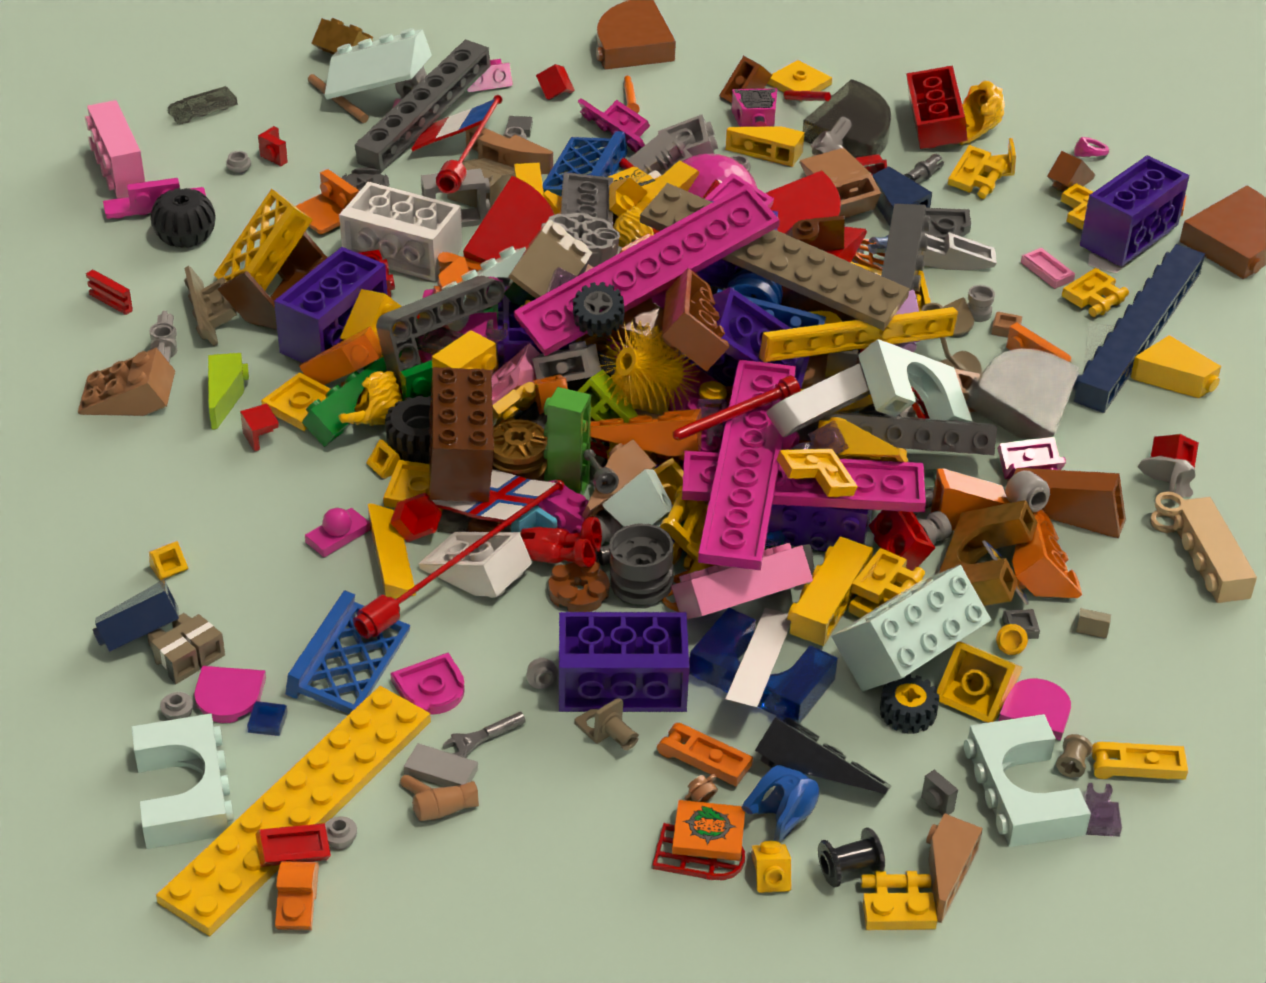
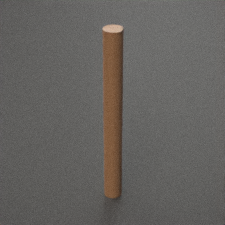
(341, 101)

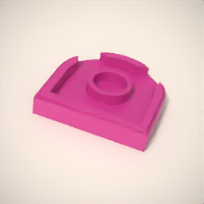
(431, 684)
(228, 692)
(1035, 698)

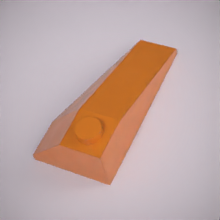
(650, 433)
(1042, 564)

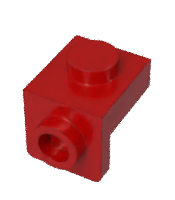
(272, 147)

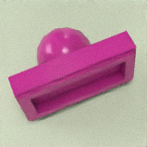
(337, 530)

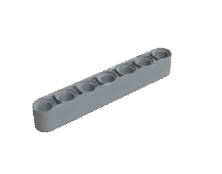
(819, 400)

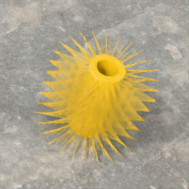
(648, 368)

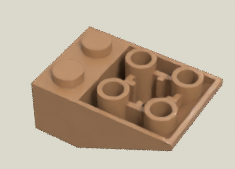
(853, 181)
(129, 386)

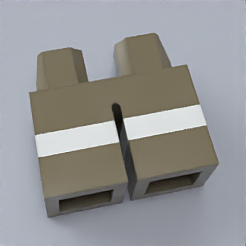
(187, 646)

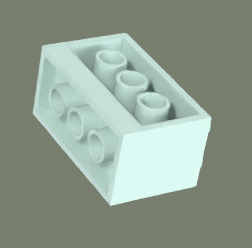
(911, 628)

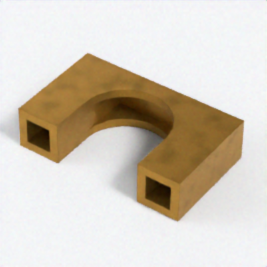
(999, 527)

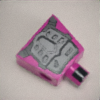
(754, 107)

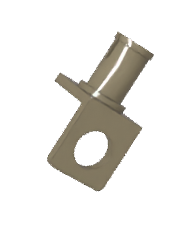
(608, 723)

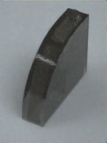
(866, 111)
(1024, 392)

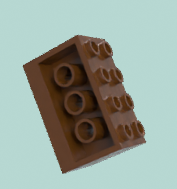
(460, 435)

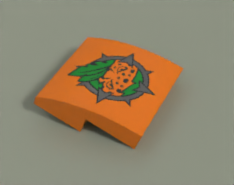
(708, 830)

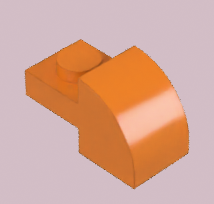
(546, 387)
(296, 895)

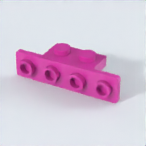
(618, 118)
(141, 198)
(566, 508)

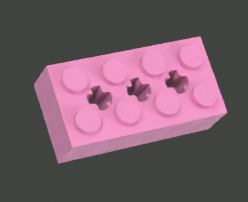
(114, 147)
(727, 586)

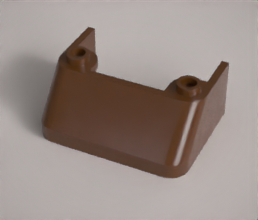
(825, 235)
(250, 298)

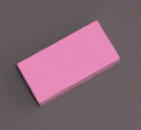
(1047, 268)

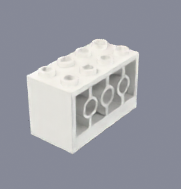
(403, 227)

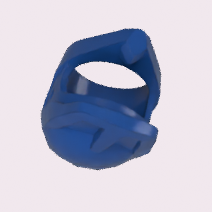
(790, 800)

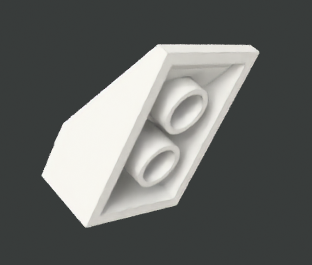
(485, 569)

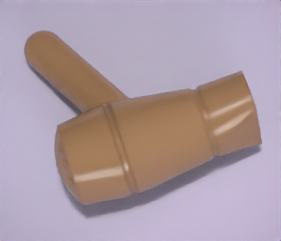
(439, 802)

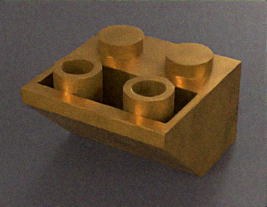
(335, 34)

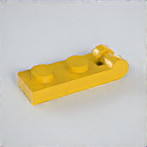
(1139, 760)

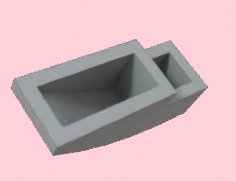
(958, 253)

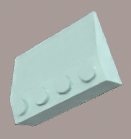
(376, 62)

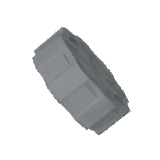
(594, 232)

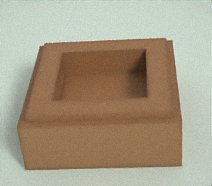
(1003, 322)

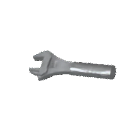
(468, 742)

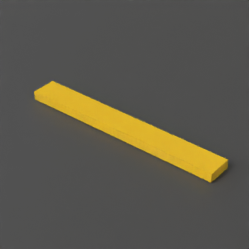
(856, 334)

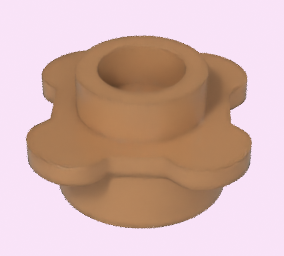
(701, 789)

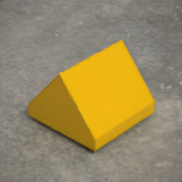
(383, 459)
(167, 560)

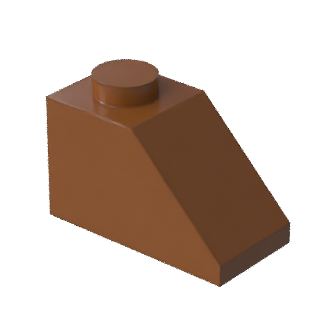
(746, 76)
(1069, 171)

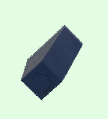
(899, 190)
(136, 616)

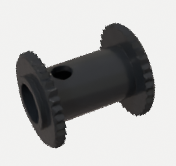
(851, 857)

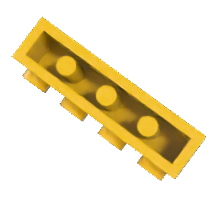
(829, 593)

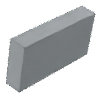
(440, 766)

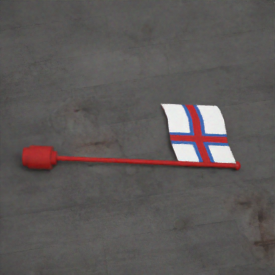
(508, 501)

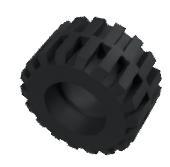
(409, 429)

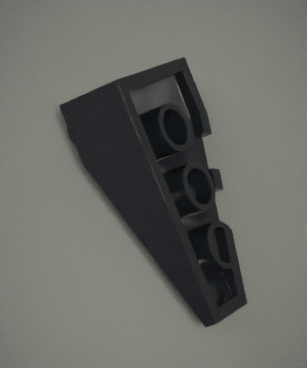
(797, 748)

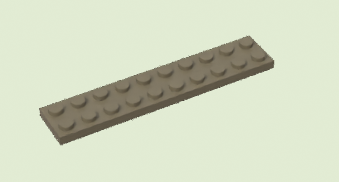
(794, 264)

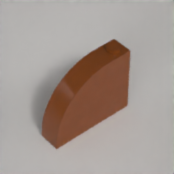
(634, 36)
(1231, 232)

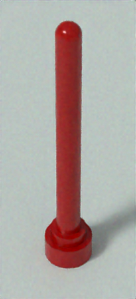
(785, 388)

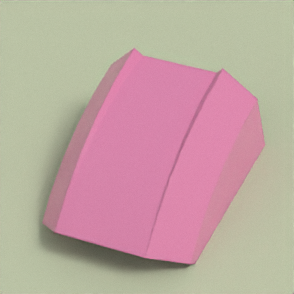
(514, 373)

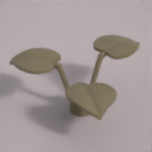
(961, 360)

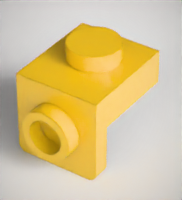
(772, 866)

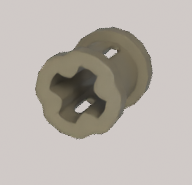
(1075, 752)

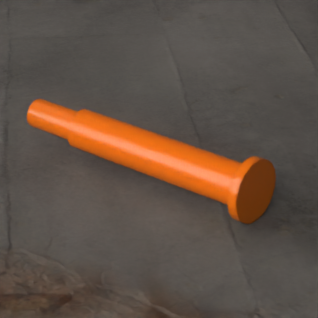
(630, 95)

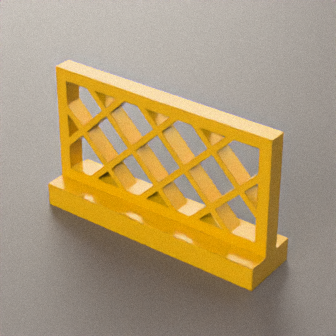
(275, 241)

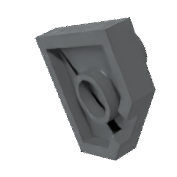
(948, 221)

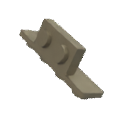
(209, 305)

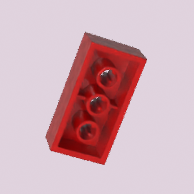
(936, 107)

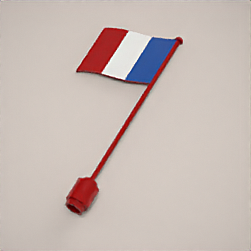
(453, 171)

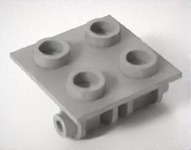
(660, 154)

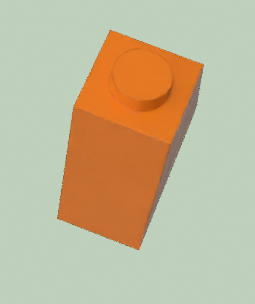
(963, 493)

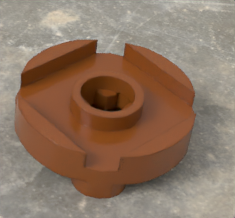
(564, 590)

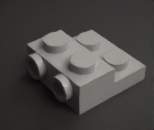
(695, 135)

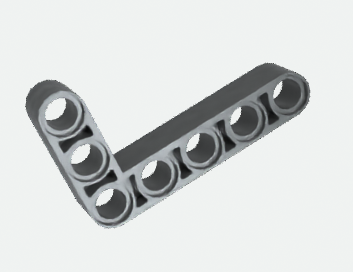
(431, 318)

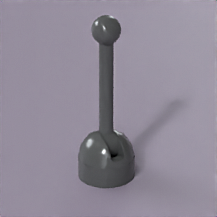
(602, 474)

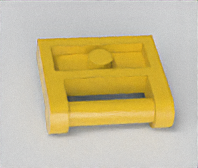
(693, 526)

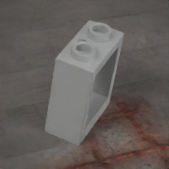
(473, 180)

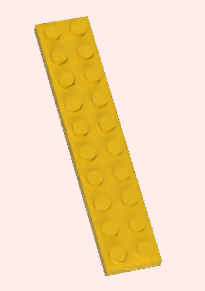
(308, 794)

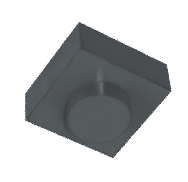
(939, 793)

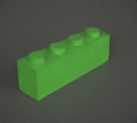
(567, 438)

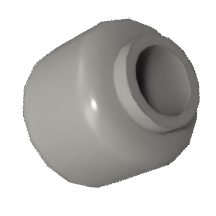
(1028, 487)

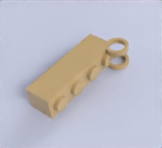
(1210, 546)

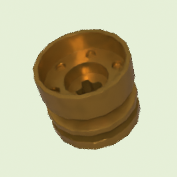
(520, 449)

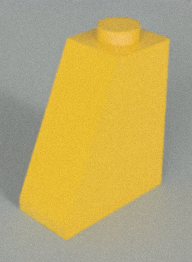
(1176, 368)

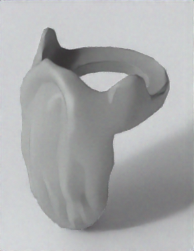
(1172, 471)

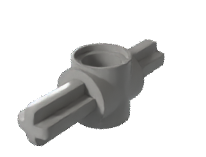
(831, 140)
(164, 335)

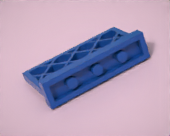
(607, 165)
(322, 648)

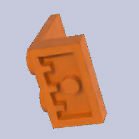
(328, 205)

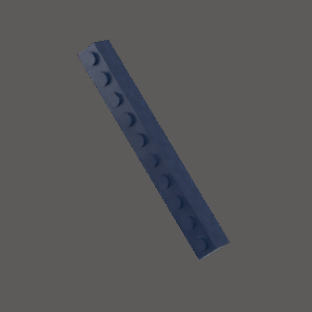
(1138, 328)

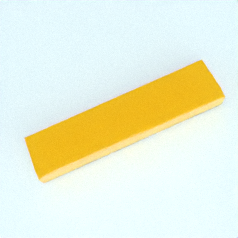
(390, 552)

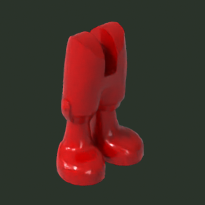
(559, 545)

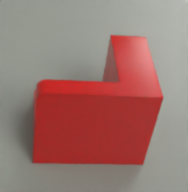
(554, 81)
(257, 422)
(1175, 447)
(416, 517)

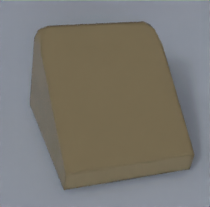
(1093, 623)

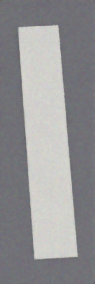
(759, 658)

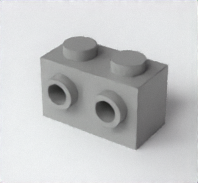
(572, 363)

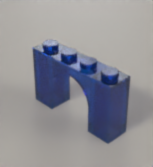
(786, 693)

